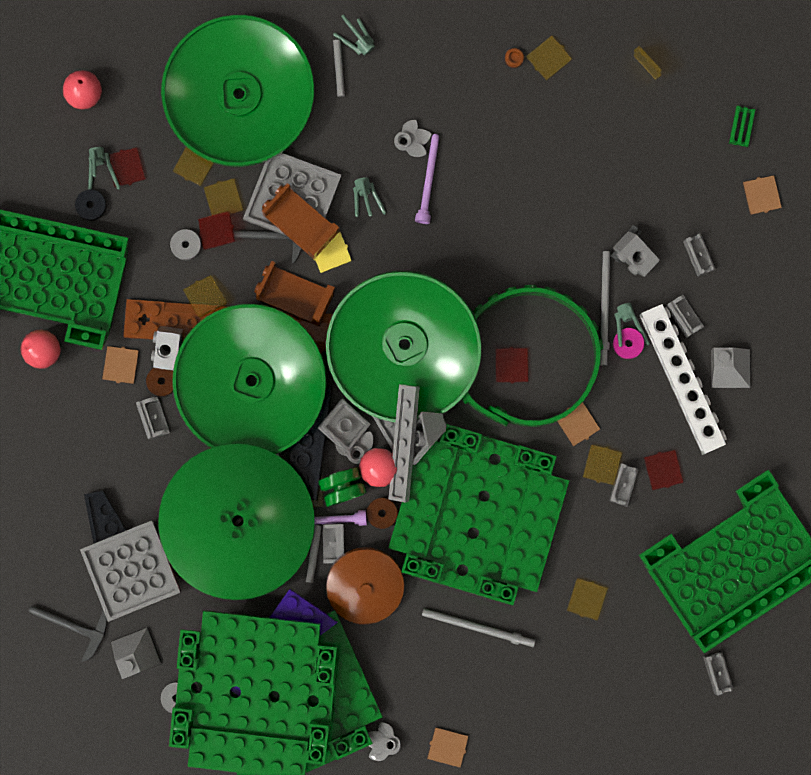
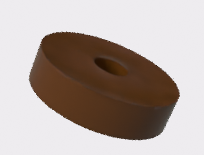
(153, 384)
(382, 504)

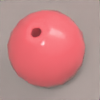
(82, 89)
(40, 349)
(377, 467)

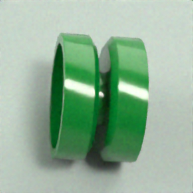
(342, 486)

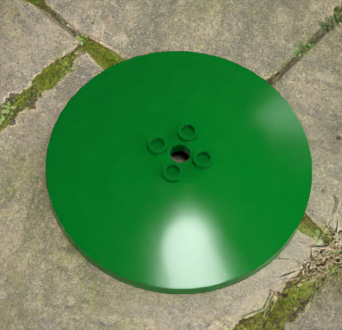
(232, 56)
(367, 351)
(214, 372)
(199, 527)

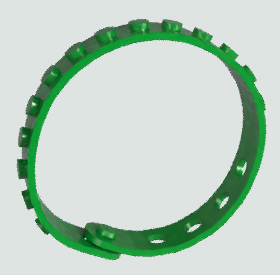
(500, 415)

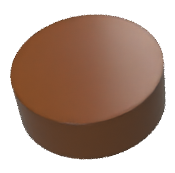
(514, 58)

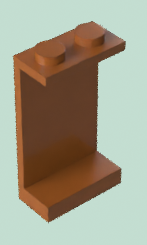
(299, 221)
(294, 294)

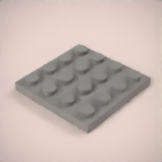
(307, 180)
(130, 571)

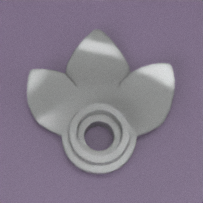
(415, 139)
(362, 445)
(380, 741)

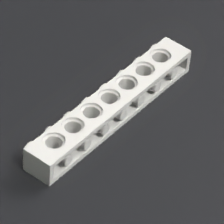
(681, 390)

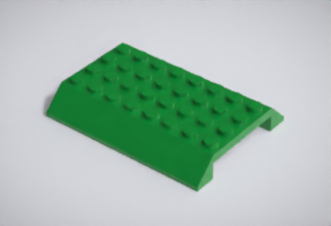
(61, 275)
(735, 567)

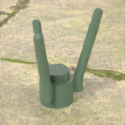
(365, 43)
(96, 158)
(363, 188)
(627, 313)

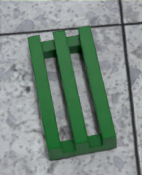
(745, 110)

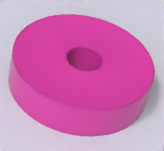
(637, 344)

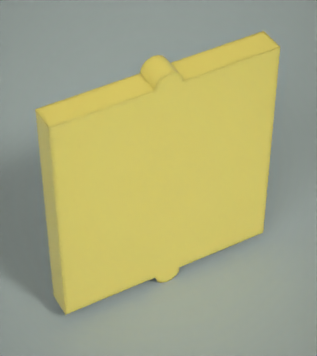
(333, 254)

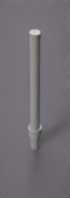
(605, 307)
(514, 637)

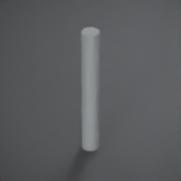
(339, 68)
(313, 554)

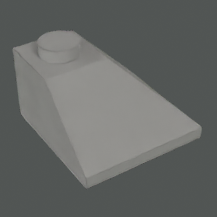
(730, 368)
(428, 430)
(135, 653)

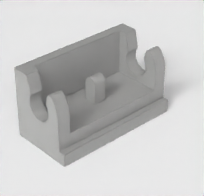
(699, 255)
(684, 316)
(152, 417)
(623, 485)
(333, 542)
(718, 673)

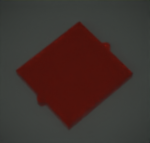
(127, 166)
(216, 230)
(511, 365)
(663, 470)

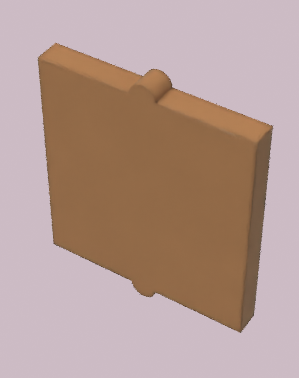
(762, 195)
(120, 365)
(579, 425)
(447, 747)

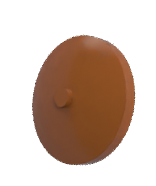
(365, 585)

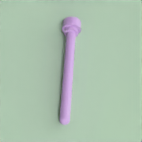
(423, 214)
(359, 518)

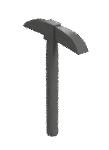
(267, 235)
(95, 635)

